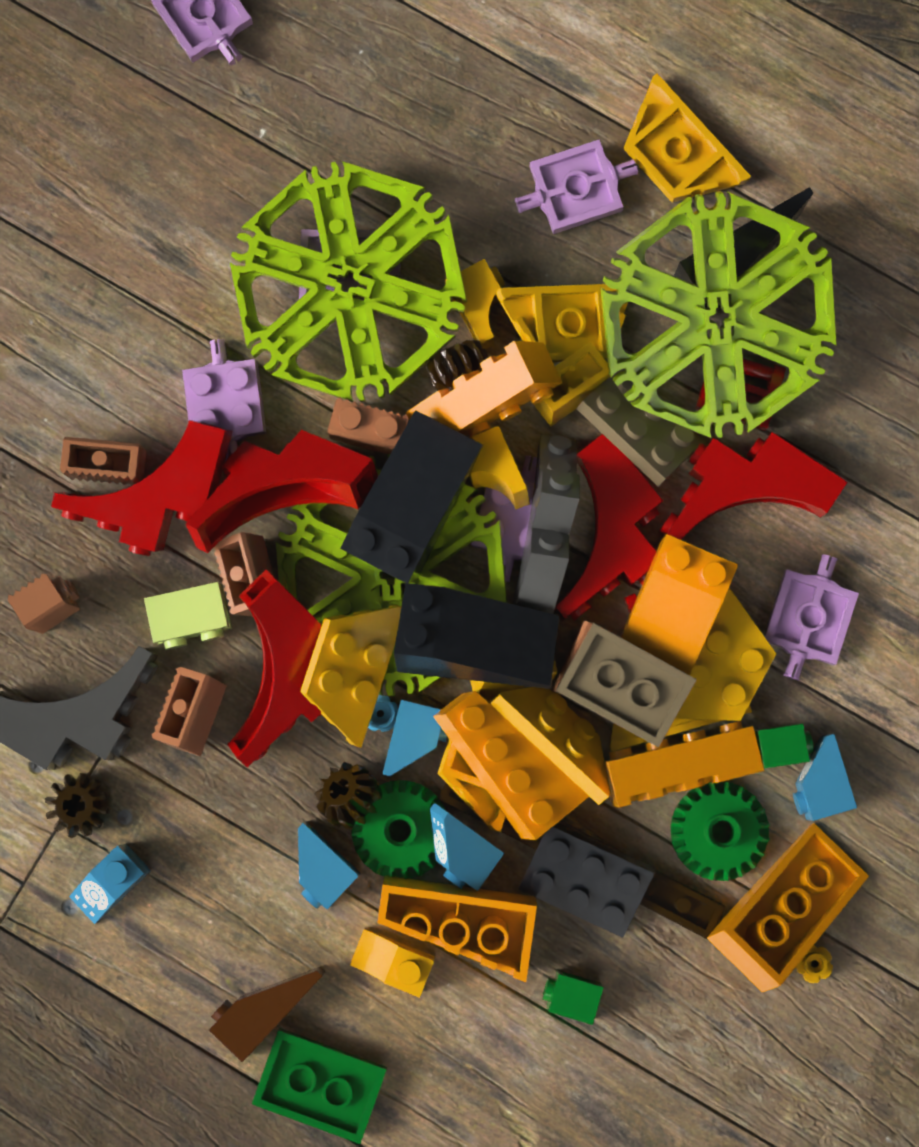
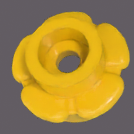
(824, 966)

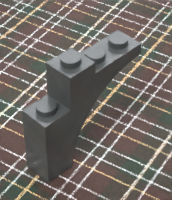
(550, 523)
(91, 719)

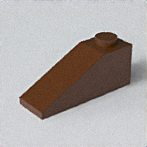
(256, 1014)

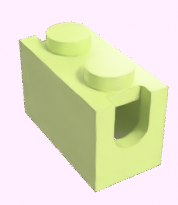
(188, 615)

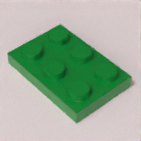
(319, 1085)

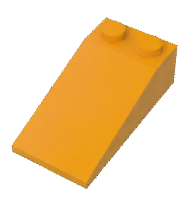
(679, 602)
(788, 909)

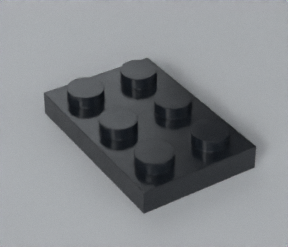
(587, 879)

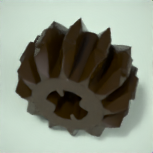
(455, 362)
(73, 791)
(347, 795)

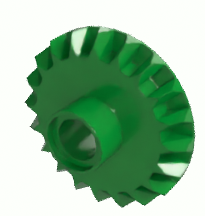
(693, 827)
(380, 850)

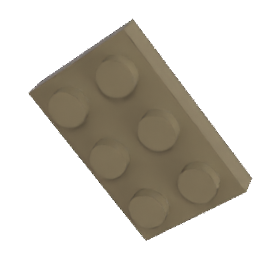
(644, 438)
(626, 684)

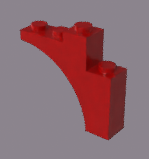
(774, 475)
(263, 482)
(620, 502)
(148, 506)
(288, 643)

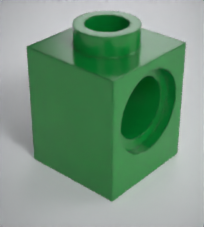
(784, 745)
(573, 996)

